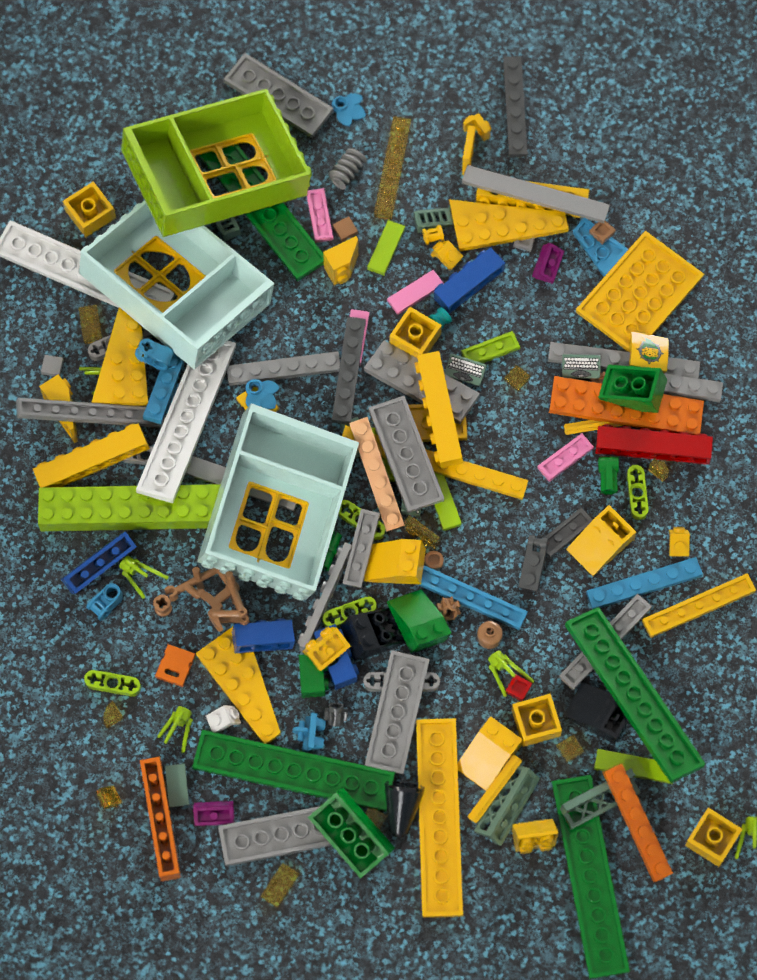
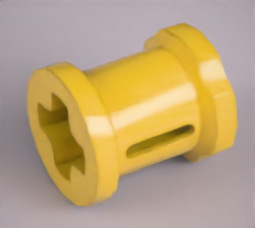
(433, 234)

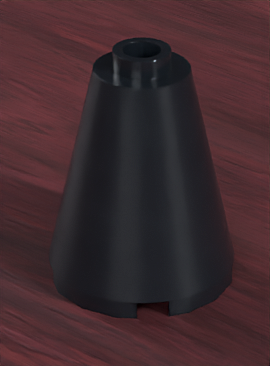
(401, 806)

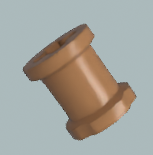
(166, 610)

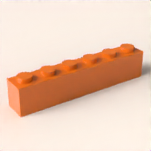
(160, 819)

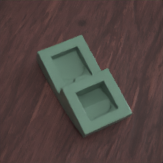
(177, 785)

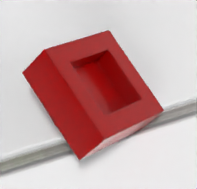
(518, 687)

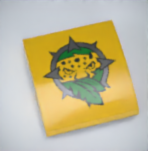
(648, 351)

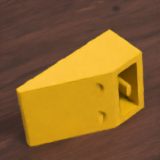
(601, 540)
(534, 835)

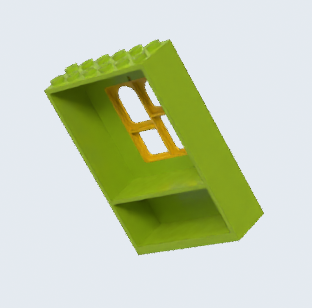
(174, 186)

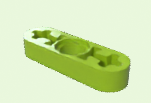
(641, 485)
(346, 517)
(353, 605)
(127, 681)

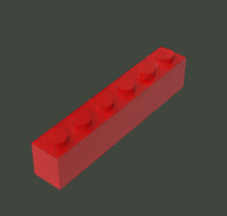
(654, 444)

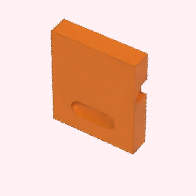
(177, 661)

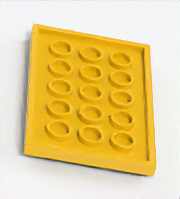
(639, 291)

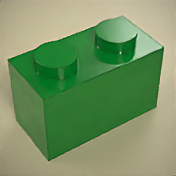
(312, 680)

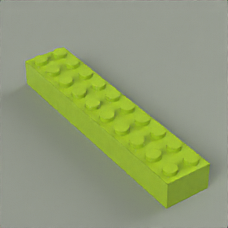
(123, 508)

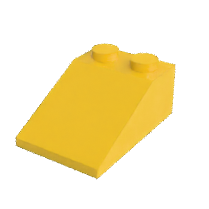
(60, 390)
(396, 562)
(488, 753)

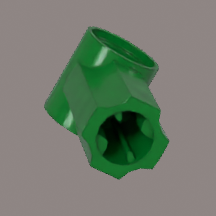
(608, 468)

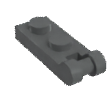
(533, 563)

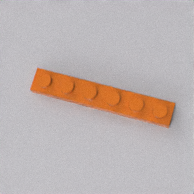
(637, 822)

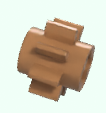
(449, 608)

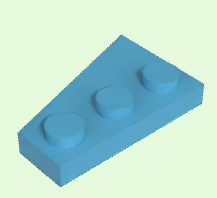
(604, 255)

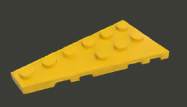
(491, 224)
(122, 374)
(242, 683)

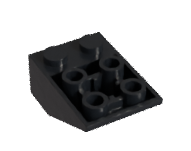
(371, 633)
(597, 712)

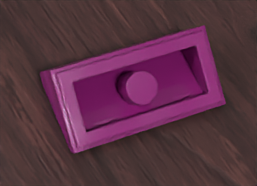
(548, 263)
(213, 813)

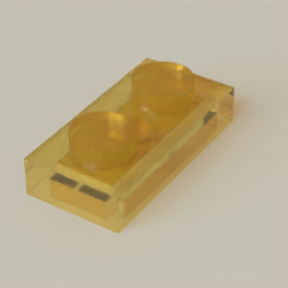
(90, 323)
(414, 528)

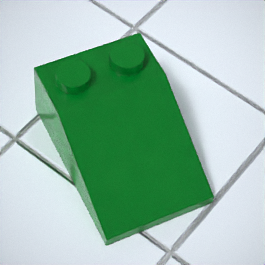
(634, 387)
(419, 621)

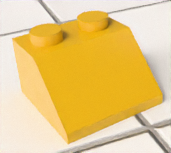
(341, 260)

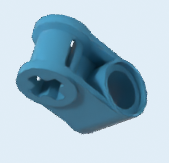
(155, 354)
(104, 602)

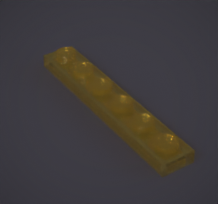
(392, 168)

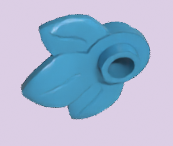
(351, 108)
(264, 396)

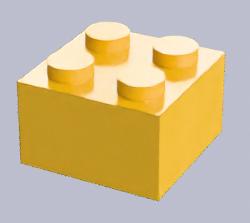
(89, 209)
(415, 333)
(536, 720)
(713, 837)

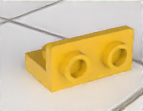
(326, 647)

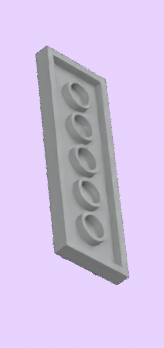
(295, 103)
(399, 371)
(406, 454)
(397, 712)
(270, 837)

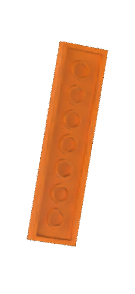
(581, 400)

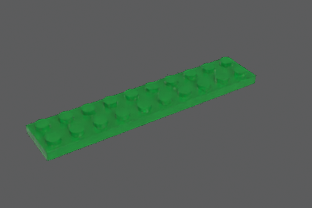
(274, 222)
(635, 695)
(291, 769)
(591, 884)

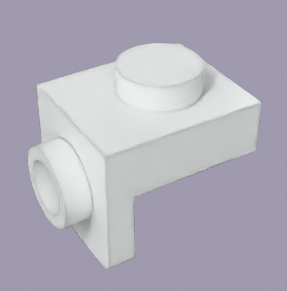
(223, 718)

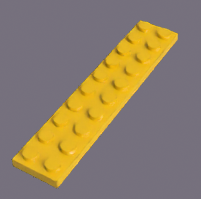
(439, 818)

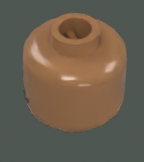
(489, 634)

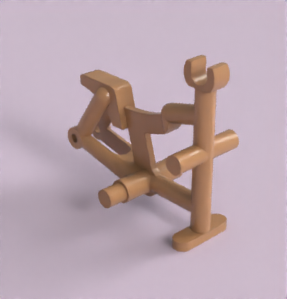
(216, 613)

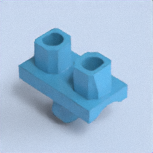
(307, 730)

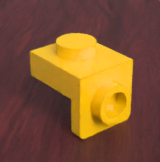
(481, 126)
(446, 253)
(679, 542)

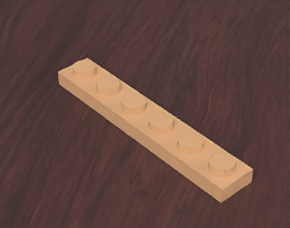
(377, 474)

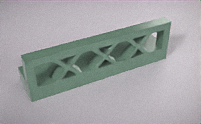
(589, 796)
(510, 804)

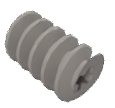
(345, 166)

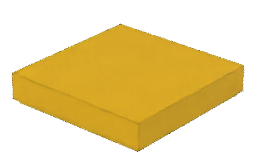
(469, 147)

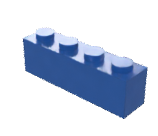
(469, 280)
(98, 563)

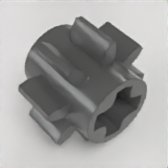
(336, 714)

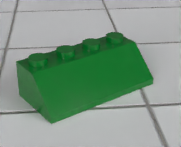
(351, 832)

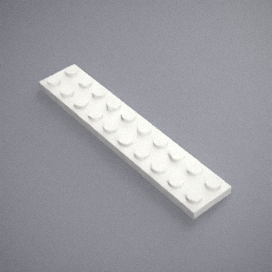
(61, 262)
(184, 426)

